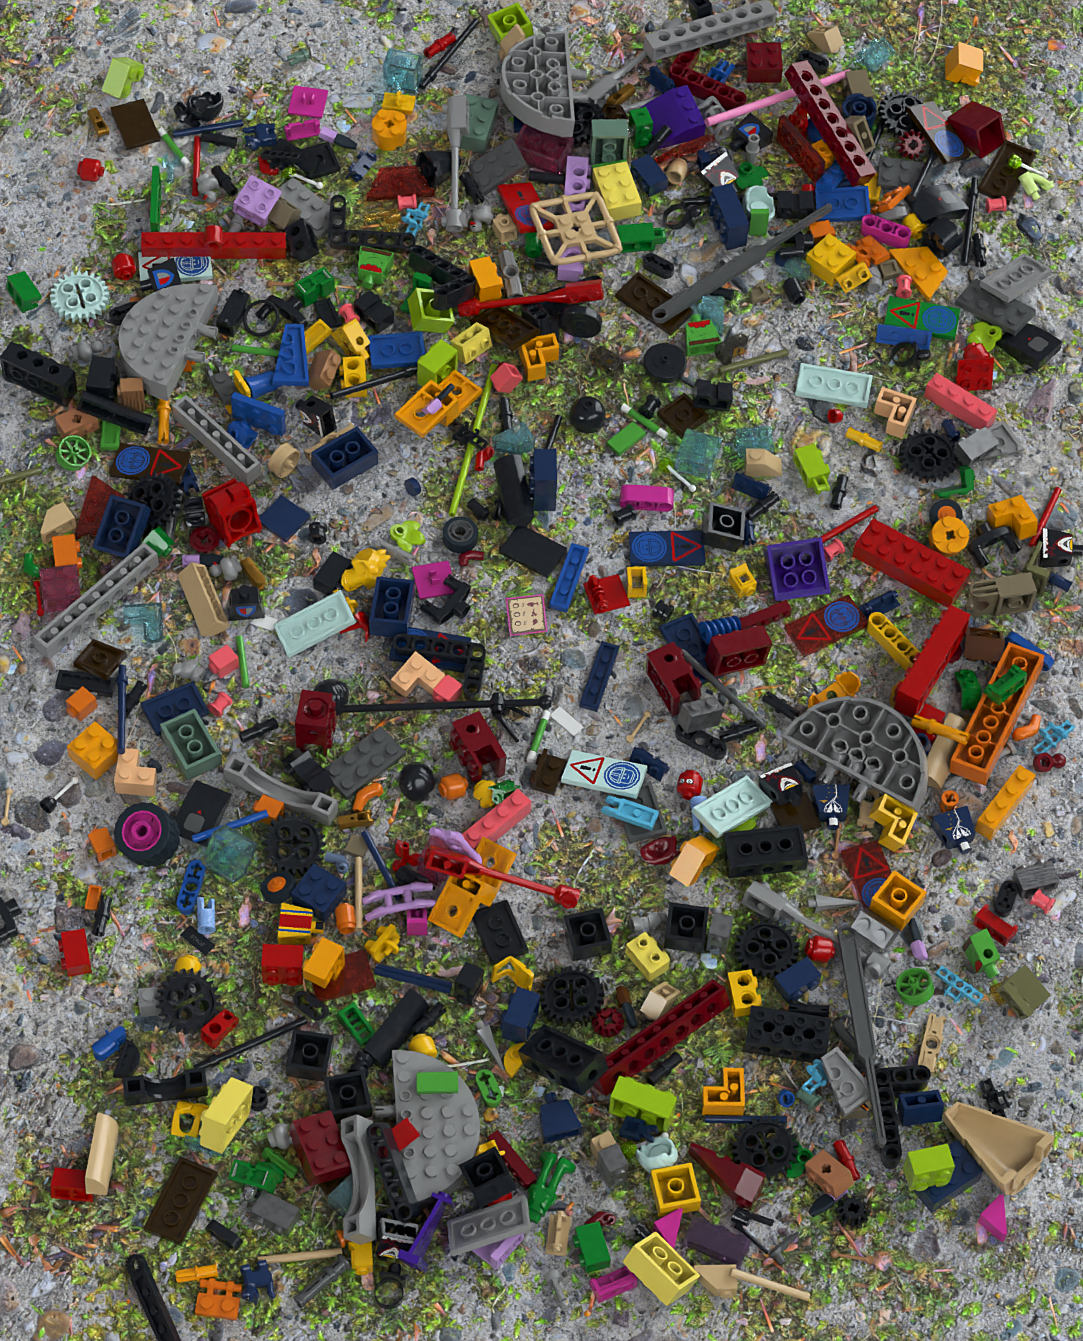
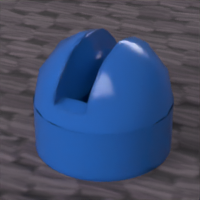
(789, 1096)

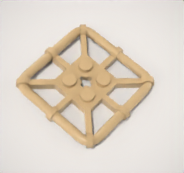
(580, 220)

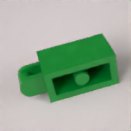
(640, 237)

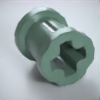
(812, 1100)

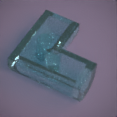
(150, 616)

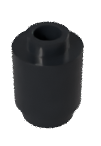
(794, 291)

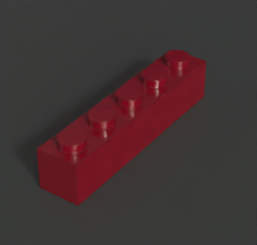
(766, 615)
(513, 1161)

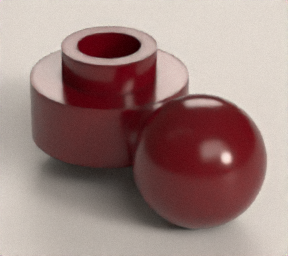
(1057, 760)

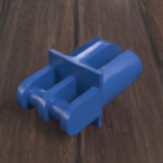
(721, 71)
(109, 1043)

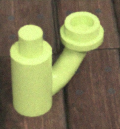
(1027, 181)

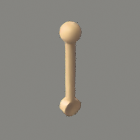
(630, 738)
(5, 822)

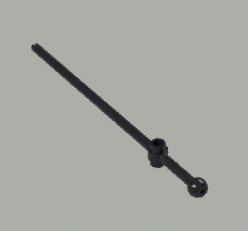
(496, 704)

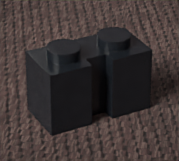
(794, 205)
(373, 312)
(712, 396)
(330, 574)
(468, 984)

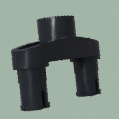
(801, 243)
(288, 309)
(988, 536)
(454, 606)
(8, 911)

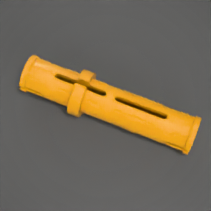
(163, 421)
(933, 726)

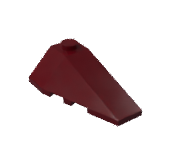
(739, 1182)

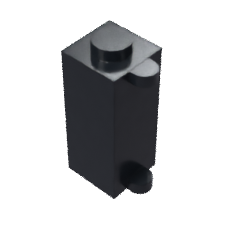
(233, 312)

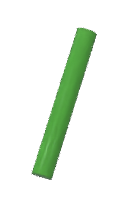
(255, 350)
(242, 662)

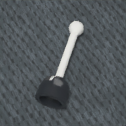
(49, 803)

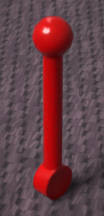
(40, 612)

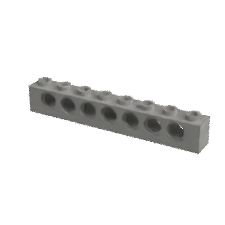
(709, 30)
(96, 601)

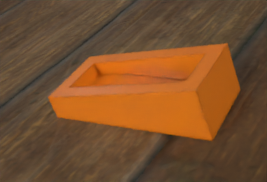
(93, 897)

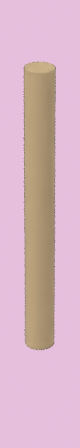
(358, 893)
(298, 1256)
(769, 1284)

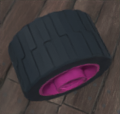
(147, 834)

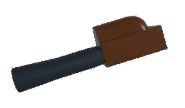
(624, 1001)

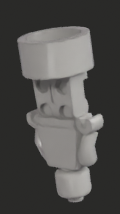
(874, 283)
(651, 920)
(553, 1279)

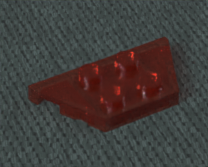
(686, 148)
(399, 181)
(94, 507)

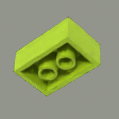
(643, 1103)

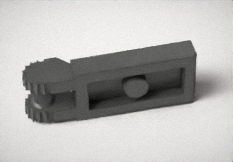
(221, 383)

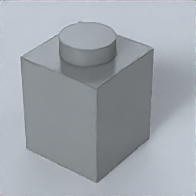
(147, 1001)

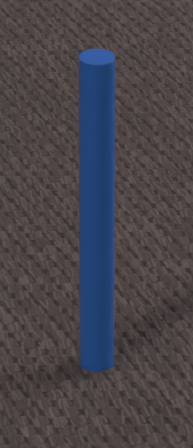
(234, 824)

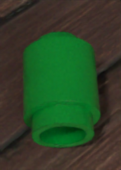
(533, 245)

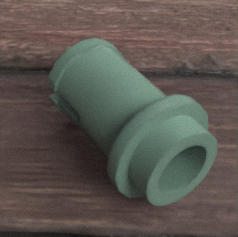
(299, 56)

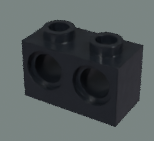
(301, 240)

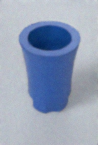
(261, 384)

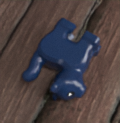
(263, 137)
(256, 1279)

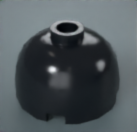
(587, 414)

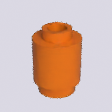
(345, 918)

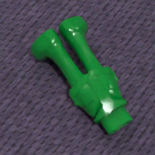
(541, 1197)

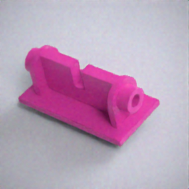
(302, 130)

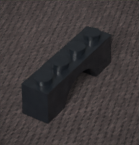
(144, 1090)

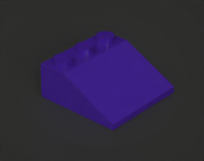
(680, 113)
(797, 569)

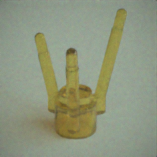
(390, 217)

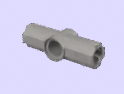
(510, 274)

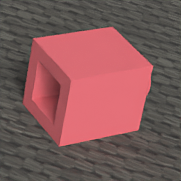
(506, 378)
(223, 661)
(447, 690)

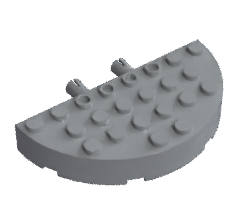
(539, 83)
(163, 333)
(866, 744)
(446, 1125)

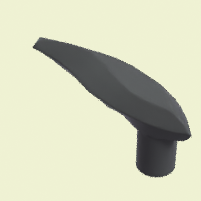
(776, 1252)

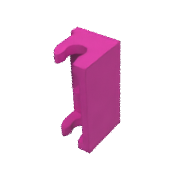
(613, 1284)

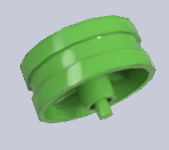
(73, 453)
(914, 977)

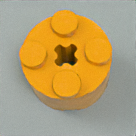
(389, 129)
(956, 529)

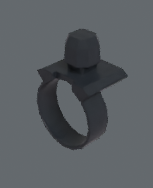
(694, 211)
(916, 358)
(393, 1275)

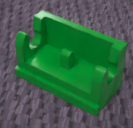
(23, 291)
(1006, 685)

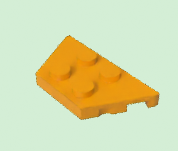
(922, 267)

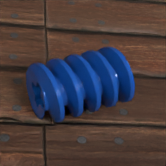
(718, 626)

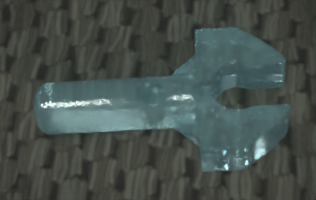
(170, 166)

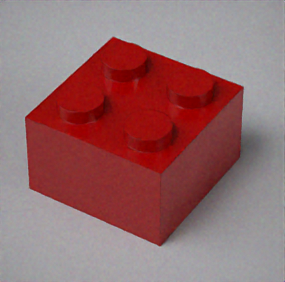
(282, 964)

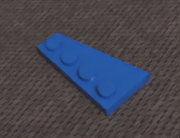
(292, 358)

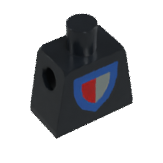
(748, 126)
(161, 276)
(245, 604)

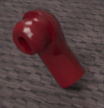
(470, 555)
(604, 1218)

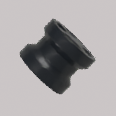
(317, 533)
(663, 611)
(259, 1093)

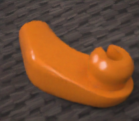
(1027, 731)
(365, 795)

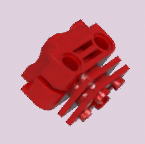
(232, 511)

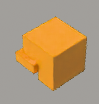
(964, 63)

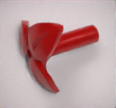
(361, 623)
(402, 851)

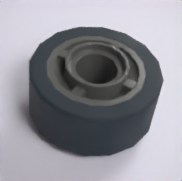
(458, 526)

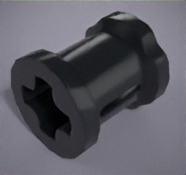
(649, 406)
(624, 515)

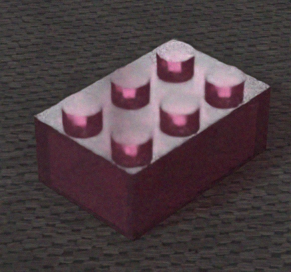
(543, 149)

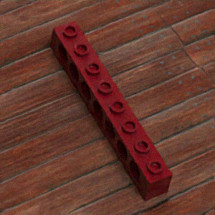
(830, 123)
(663, 1034)

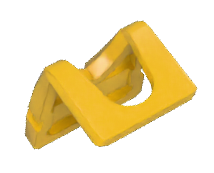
(241, 386)
(521, 976)
(187, 1107)

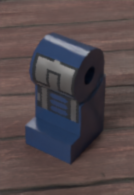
(704, 158)

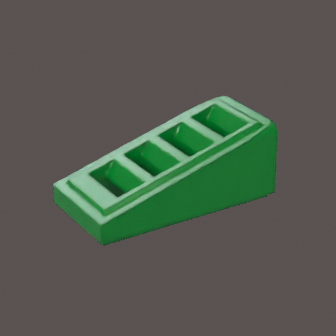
(341, 1016)

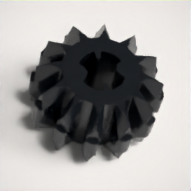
(194, 511)
(854, 1205)

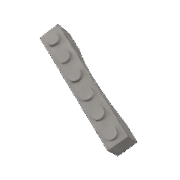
(249, 777)
(360, 1220)

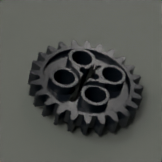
(894, 112)
(584, 114)
(928, 455)
(156, 499)
(293, 825)
(777, 937)
(180, 984)
(552, 997)
(783, 1141)

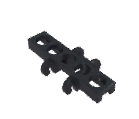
(275, 156)
(467, 436)
(994, 1093)

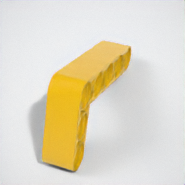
(892, 645)

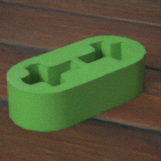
(492, 1086)

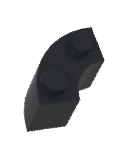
(307, 771)

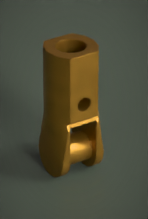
(621, 95)
(98, 122)
(253, 573)
(351, 820)

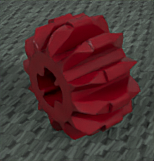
(912, 151)

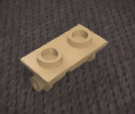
(558, 1234)

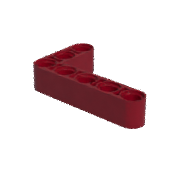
(701, 85)

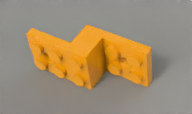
(451, 407)
(471, 890)

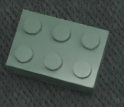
(482, 119)
(608, 140)
(191, 744)

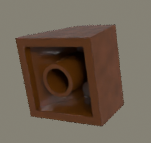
(983, 645)

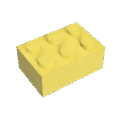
(617, 190)
(225, 1115)
(661, 1268)

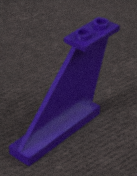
(415, 1255)

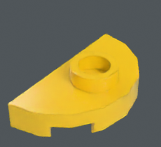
(512, 1060)

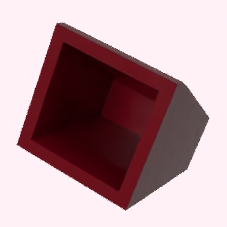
(978, 128)

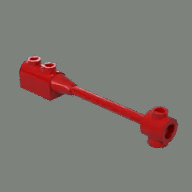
(572, 293)
(460, 864)

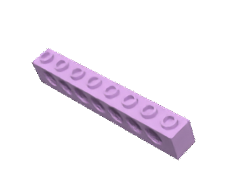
(575, 183)

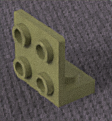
(1039, 574)
(1023, 992)

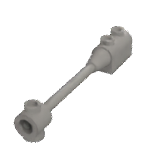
(609, 84)
(456, 126)
(775, 905)

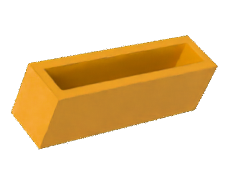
(1005, 802)

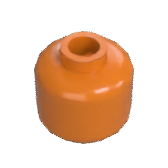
(452, 786)

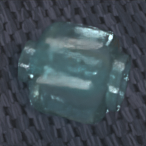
(797, 269)

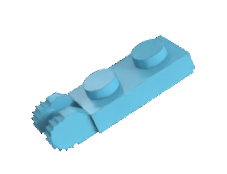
(631, 812)

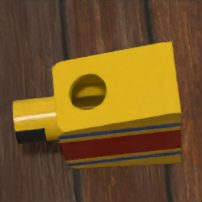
(297, 925)

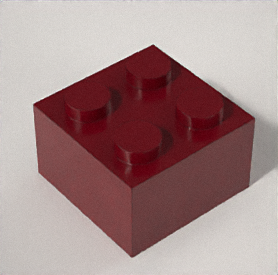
(763, 62)

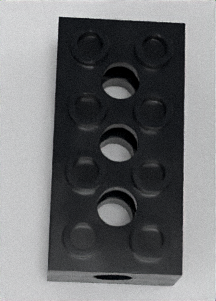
(38, 374)
(764, 851)
(779, 1026)
(563, 1059)

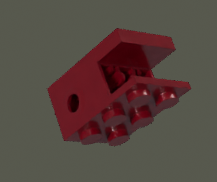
(672, 676)
(317, 714)
(476, 746)

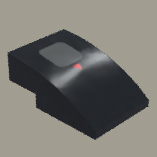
(937, 201)
(1030, 346)
(201, 810)

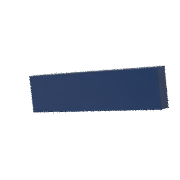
(599, 676)

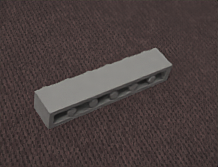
(216, 440)

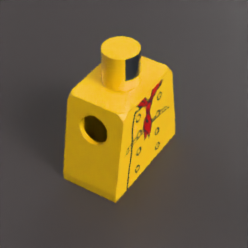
(352, 339)

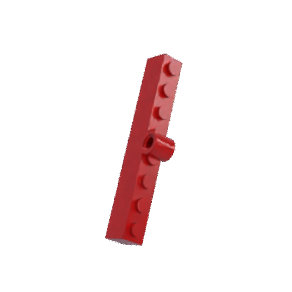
(214, 244)

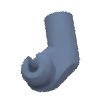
(339, 860)

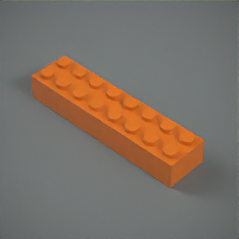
(992, 723)

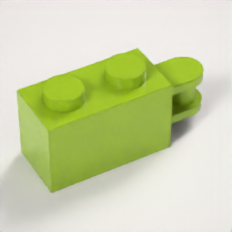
(812, 468)

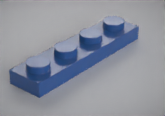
(569, 577)

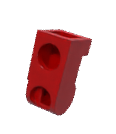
(218, 1028)

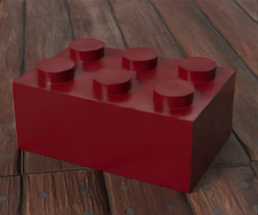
(738, 650)
(320, 1148)

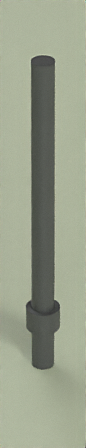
(749, 713)

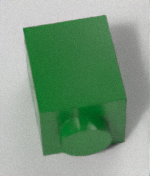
(159, 542)

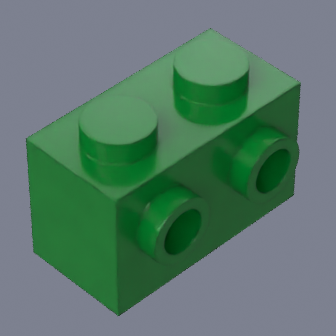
(592, 1247)

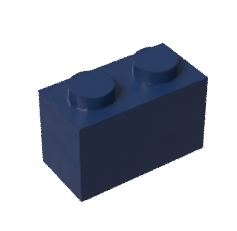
(648, 175)
(797, 980)
(920, 1107)

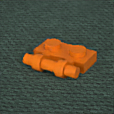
(890, 199)
(869, 251)
(218, 1305)

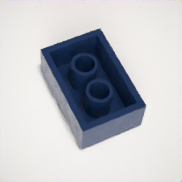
(728, 216)
(344, 458)
(543, 479)
(121, 527)
(391, 606)
(964, 1176)

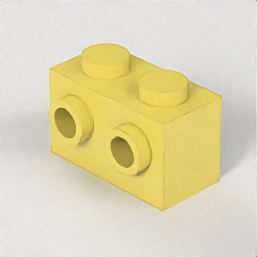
(472, 342)
(647, 956)

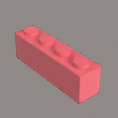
(960, 402)
(499, 819)

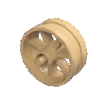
(283, 460)

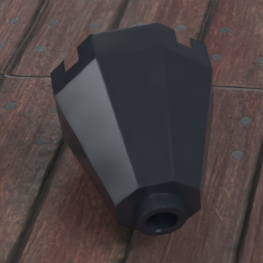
(435, 166)

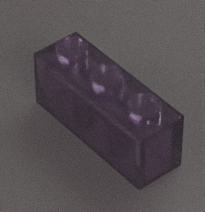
(717, 1242)

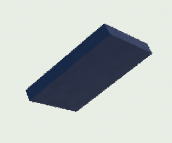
(172, 704)

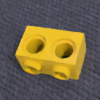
(354, 376)
(740, 993)

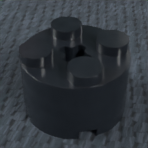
(941, 237)

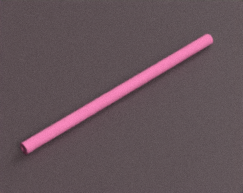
(767, 101)

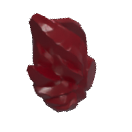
(660, 851)

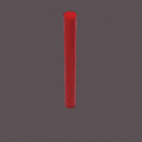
(196, 165)
(1045, 516)
(851, 522)

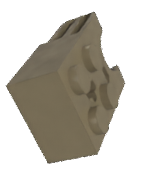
(1002, 595)

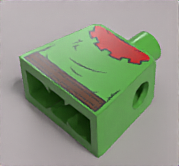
(374, 266)
(700, 336)
(982, 953)

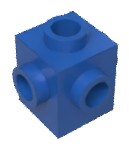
(242, 433)

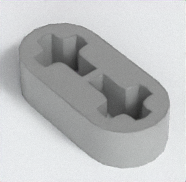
(894, 214)

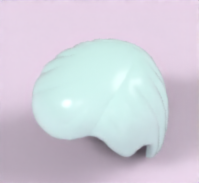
(757, 198)
(657, 1154)

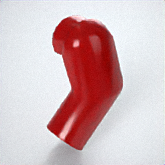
(265, 167)
(483, 456)

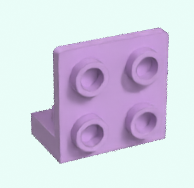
(256, 201)
(499, 1251)

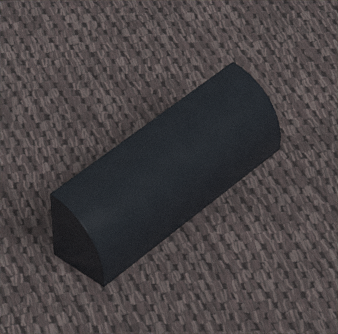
(114, 413)
(514, 490)
(396, 1028)

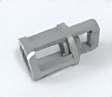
(720, 126)

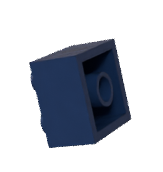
(319, 892)
(520, 1016)

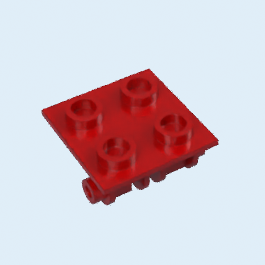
(799, 119)
(975, 374)
(606, 593)

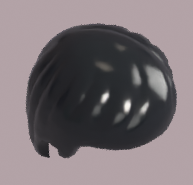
(206, 106)
(339, 691)
(416, 781)

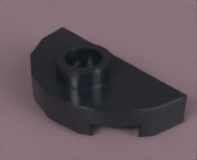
(184, 116)
(128, 1060)

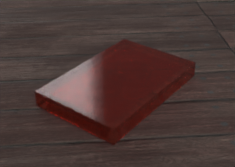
(353, 978)

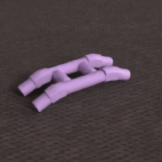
(453, 840)
(408, 904)

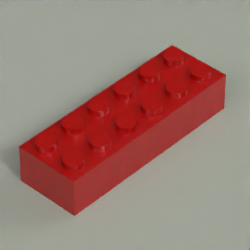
(911, 563)
(931, 661)

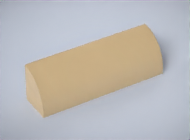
(203, 599)
(942, 752)
(101, 1155)

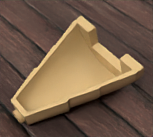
(1000, 1145)

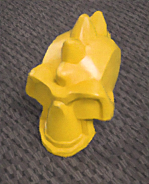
(366, 568)

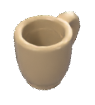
(675, 171)

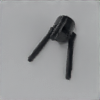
(505, 712)
(406, 876)
(743, 1218)

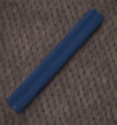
(413, 978)

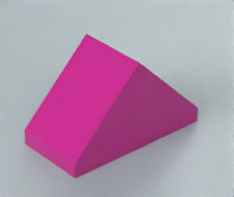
(417, 921)
(994, 1218)
(669, 1226)

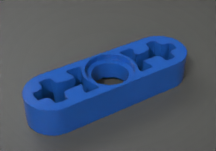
(1015, 638)
(189, 878)

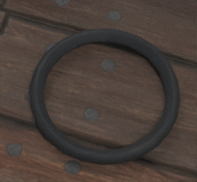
(273, 327)

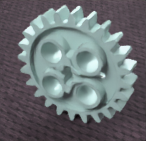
(67, 301)

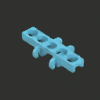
(412, 223)
(1056, 729)
(963, 993)
(816, 1076)

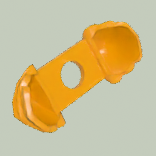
(846, 685)

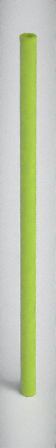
(470, 448)

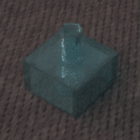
(402, 71)
(698, 454)
(229, 853)

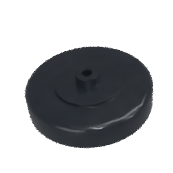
(580, 321)
(665, 362)

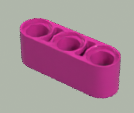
(885, 231)
(647, 497)

